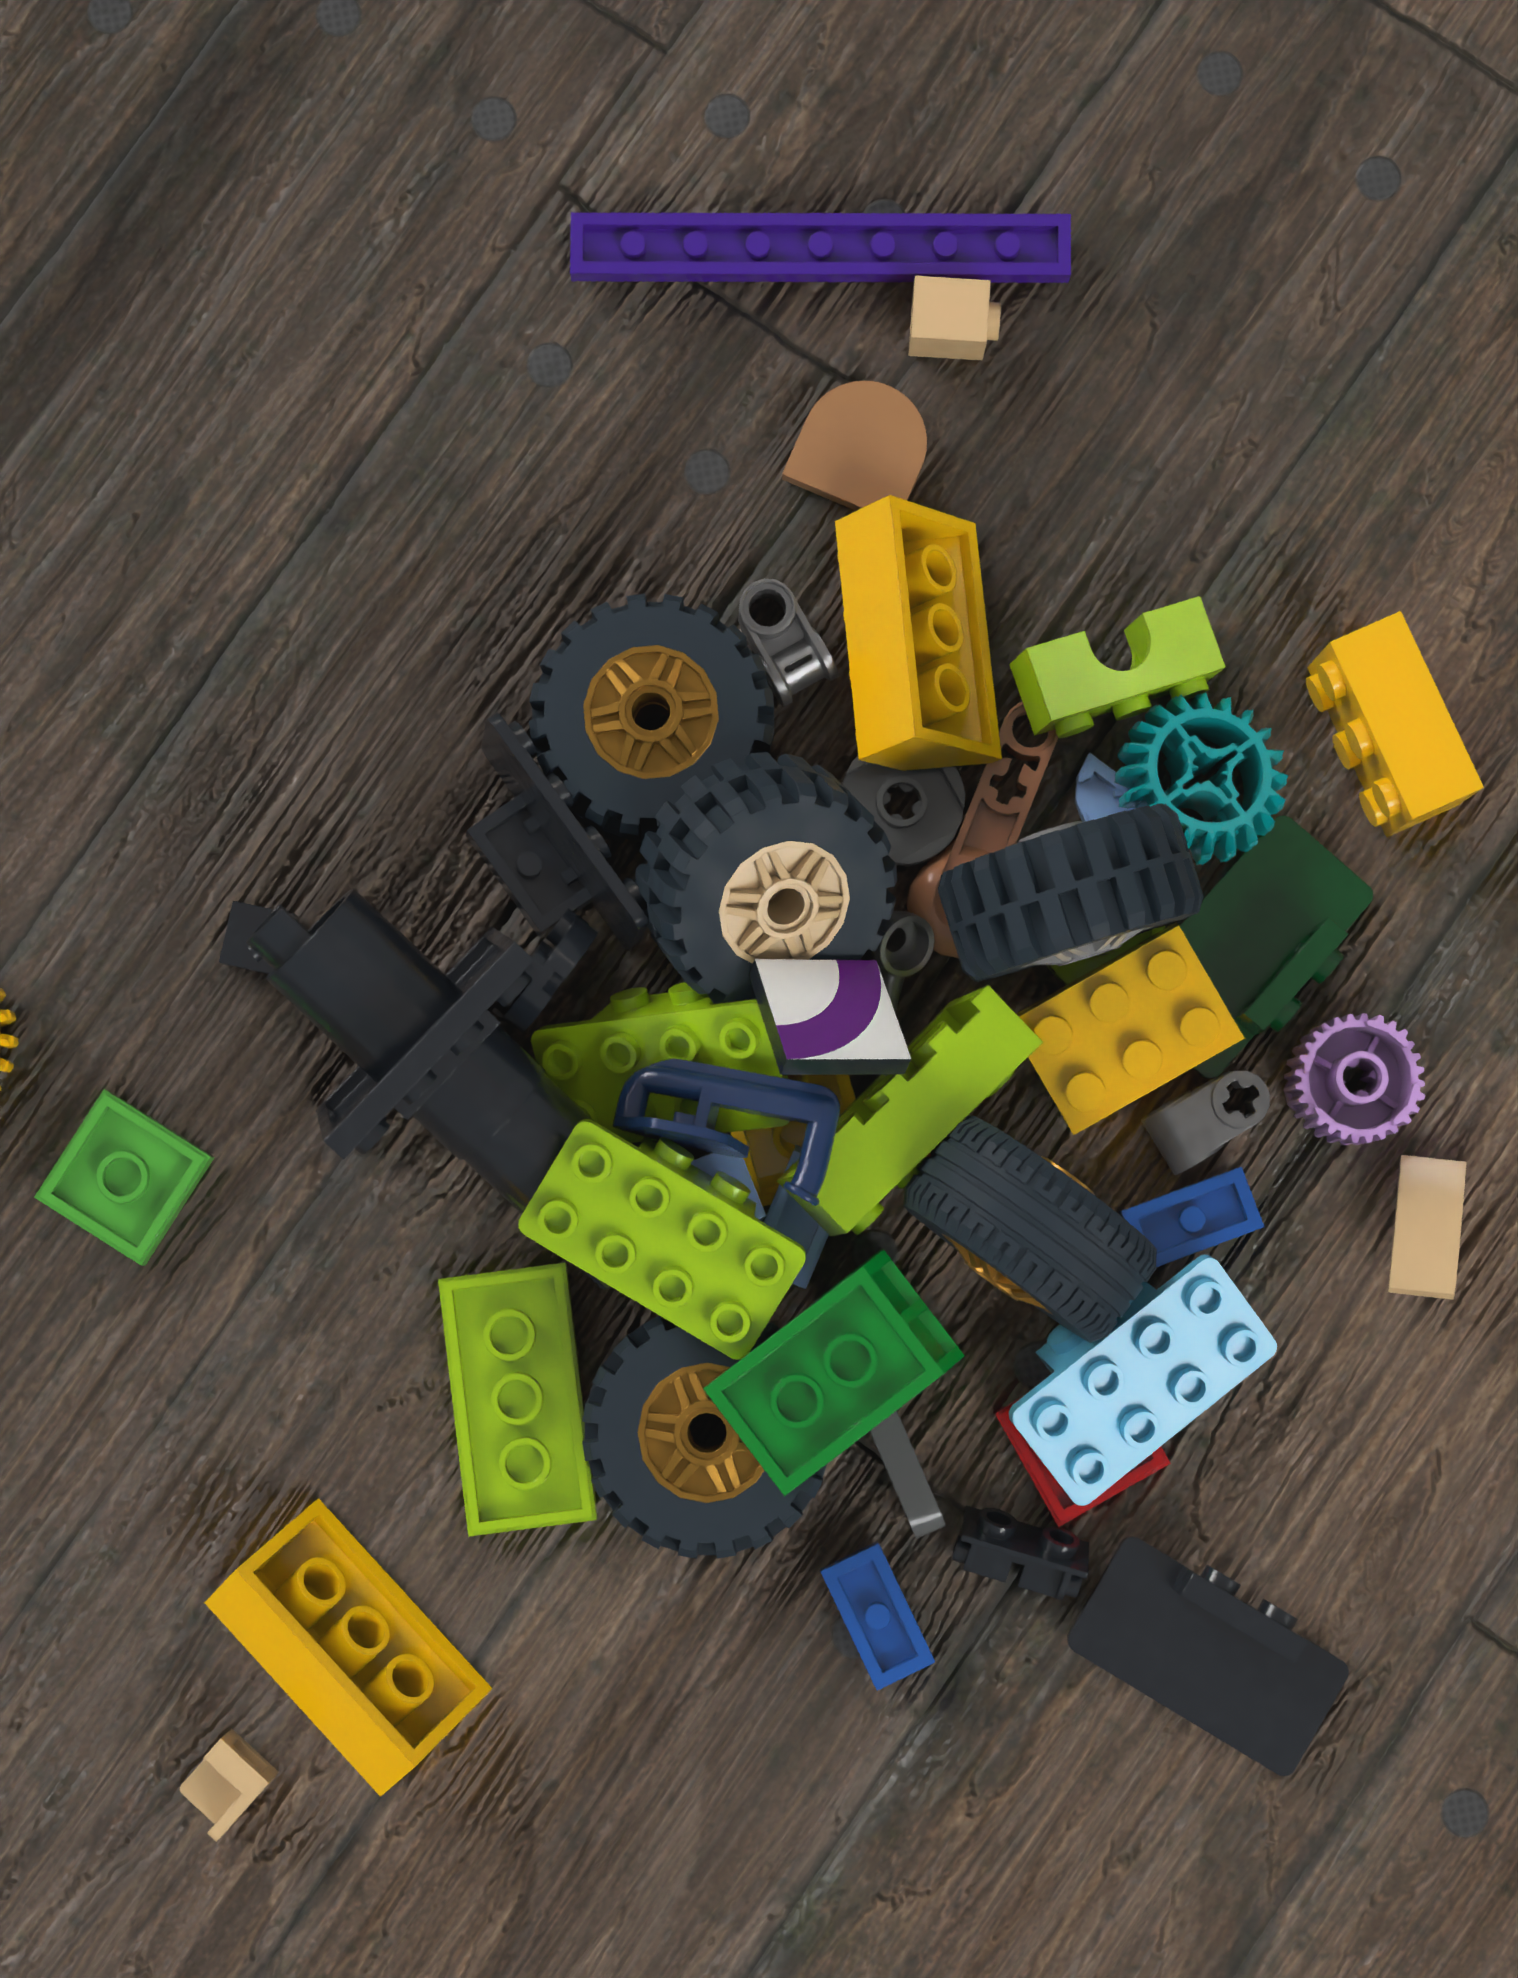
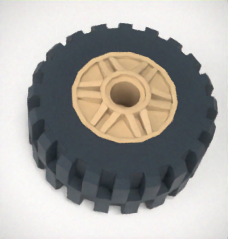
(763, 869)

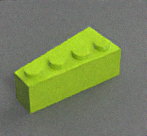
(904, 1116)

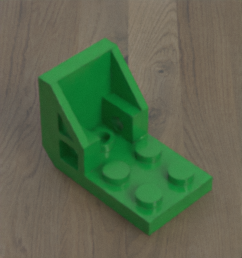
(834, 1372)

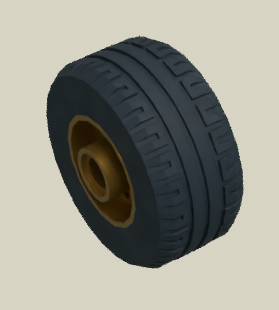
(1031, 1228)

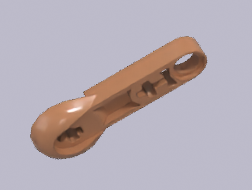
(985, 828)

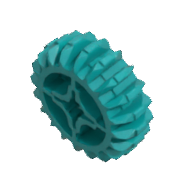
(1188, 757)

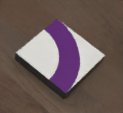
(829, 1017)

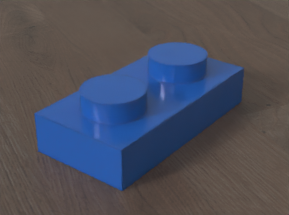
(1197, 1216)
(877, 1615)

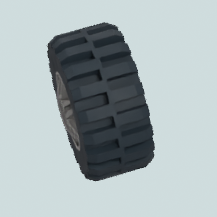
(1070, 892)

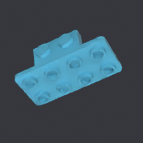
(1142, 1382)

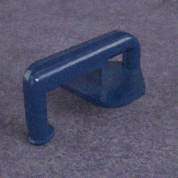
(739, 1091)

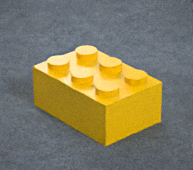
(1392, 725)
(1128, 1028)

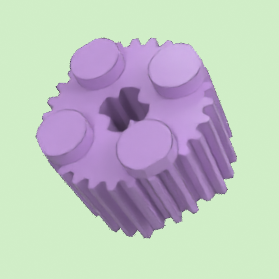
(1389, 1068)

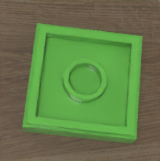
(124, 1177)

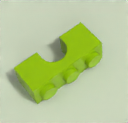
(1068, 686)

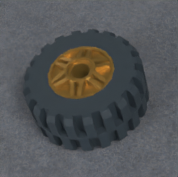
(635, 665)
(654, 1469)

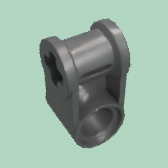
(786, 643)
(1196, 1121)

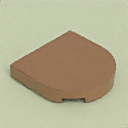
(859, 445)

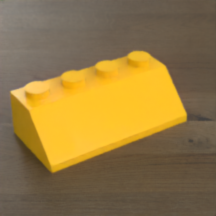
(916, 637)
(348, 1646)

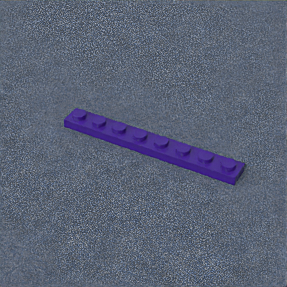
(819, 247)

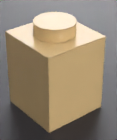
(952, 318)

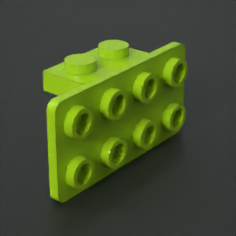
(640, 1029)
(664, 1235)

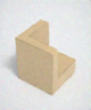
(227, 1782)

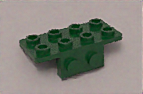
(1273, 929)

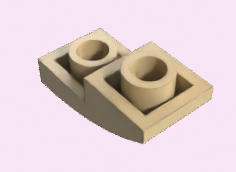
(1427, 1227)

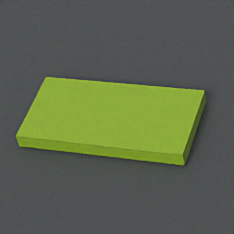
(517, 1399)

